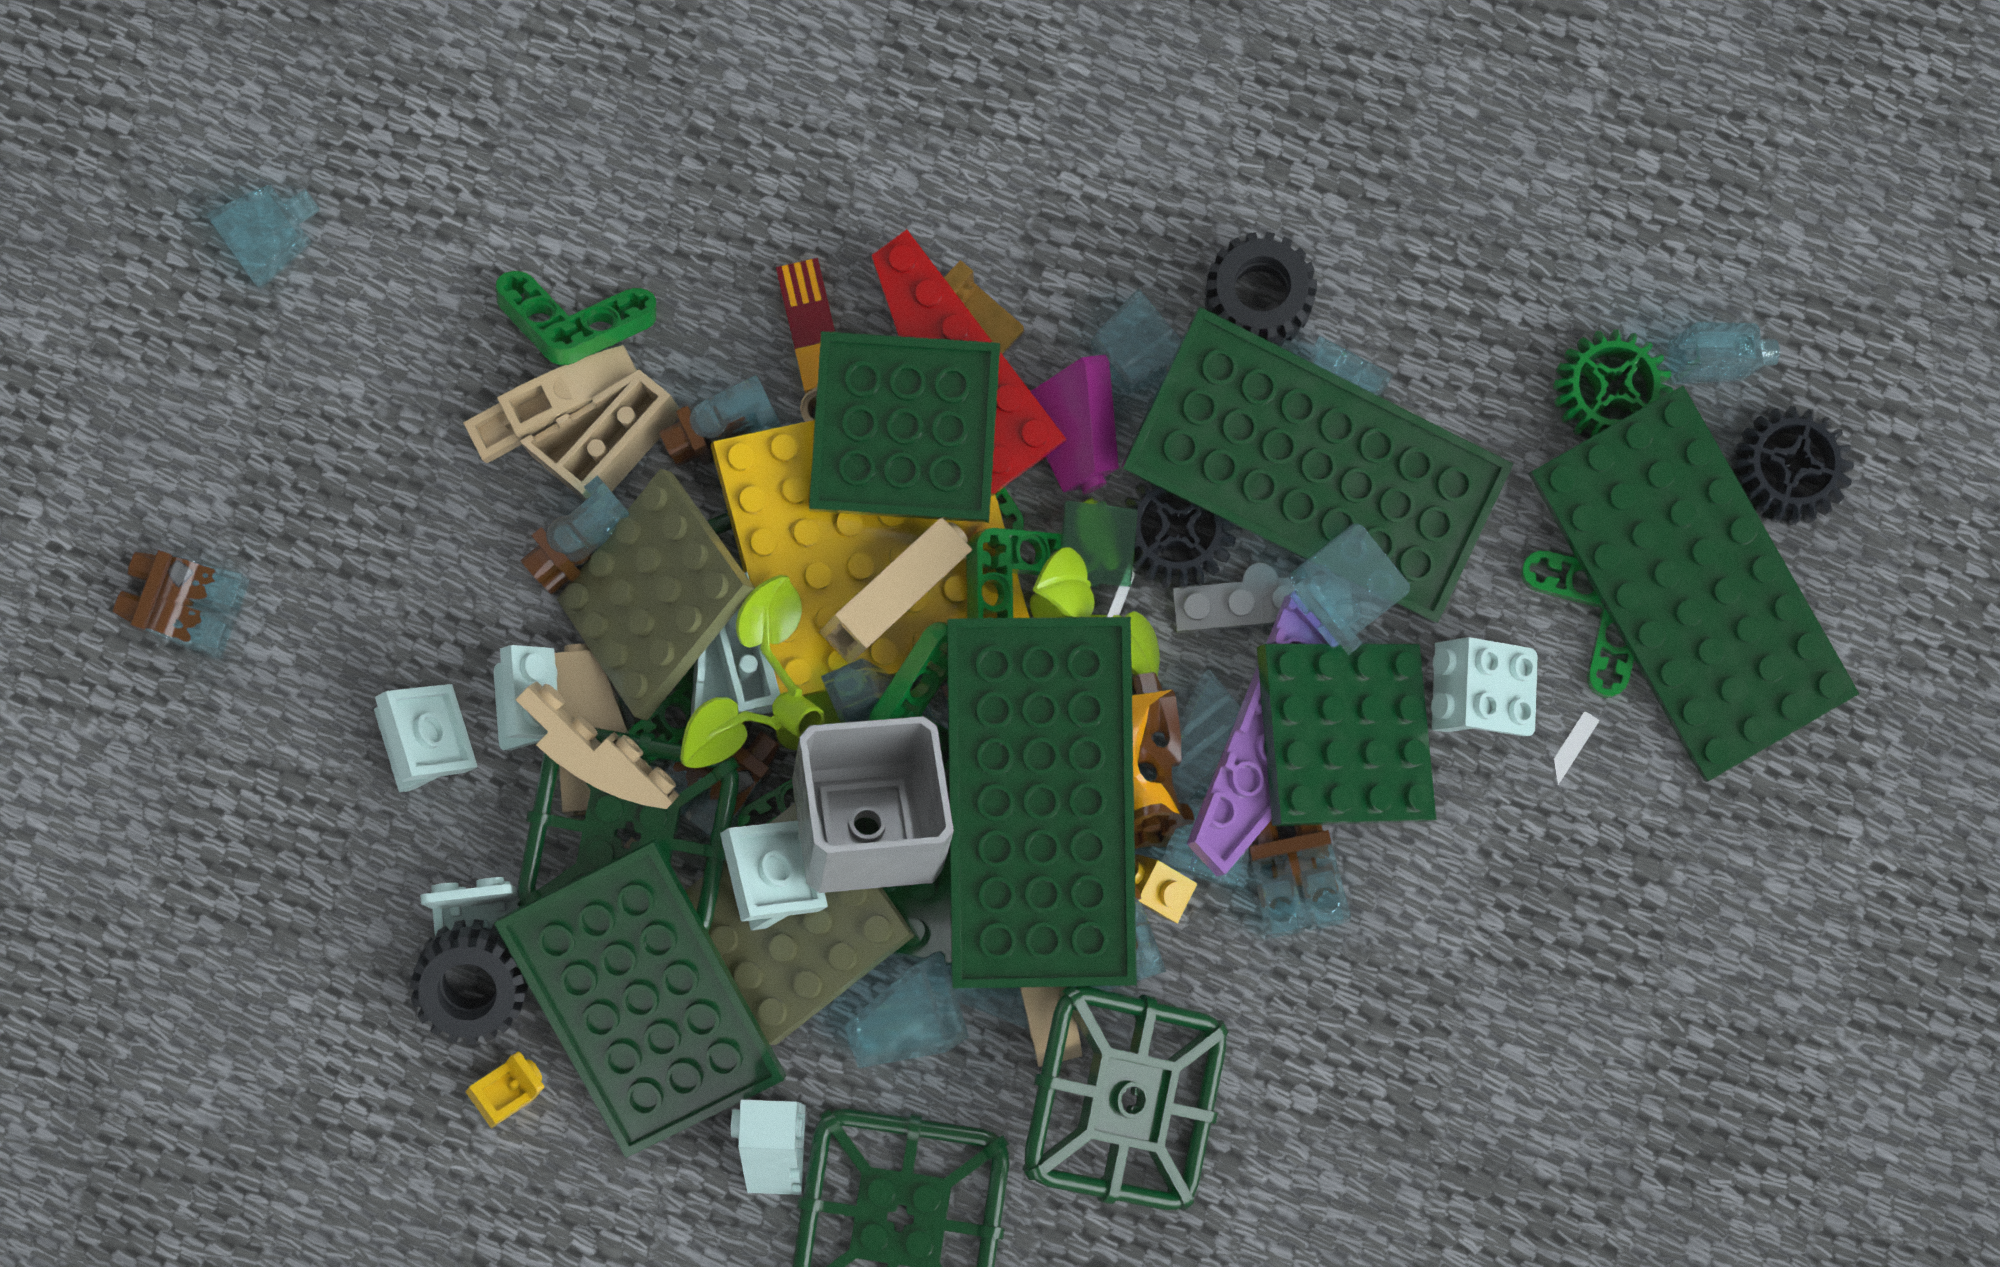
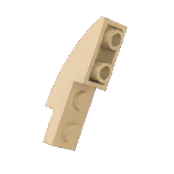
(543, 399)
(608, 766)

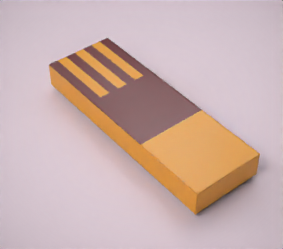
(806, 314)

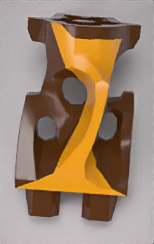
(1155, 801)

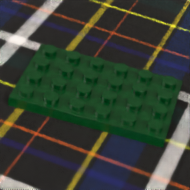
(640, 998)

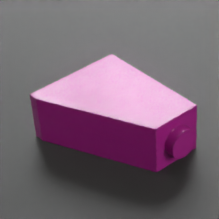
(1083, 410)

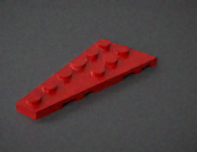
(929, 308)

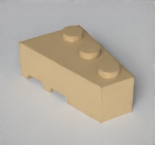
(605, 434)

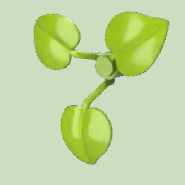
(1066, 592)
(716, 726)

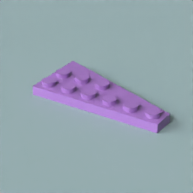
(1239, 795)

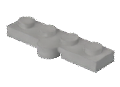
(1232, 604)

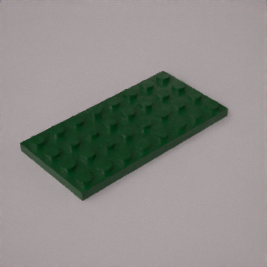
(1311, 455)
(1693, 583)
(1041, 802)

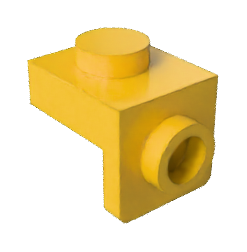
(1162, 888)
(506, 1089)

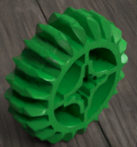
(1625, 398)

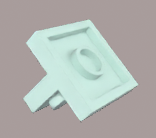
(423, 734)
(769, 873)

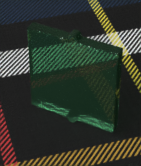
(1103, 539)

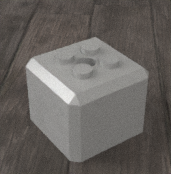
(879, 773)

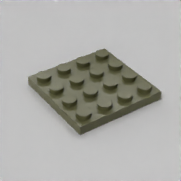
(655, 594)
(806, 957)

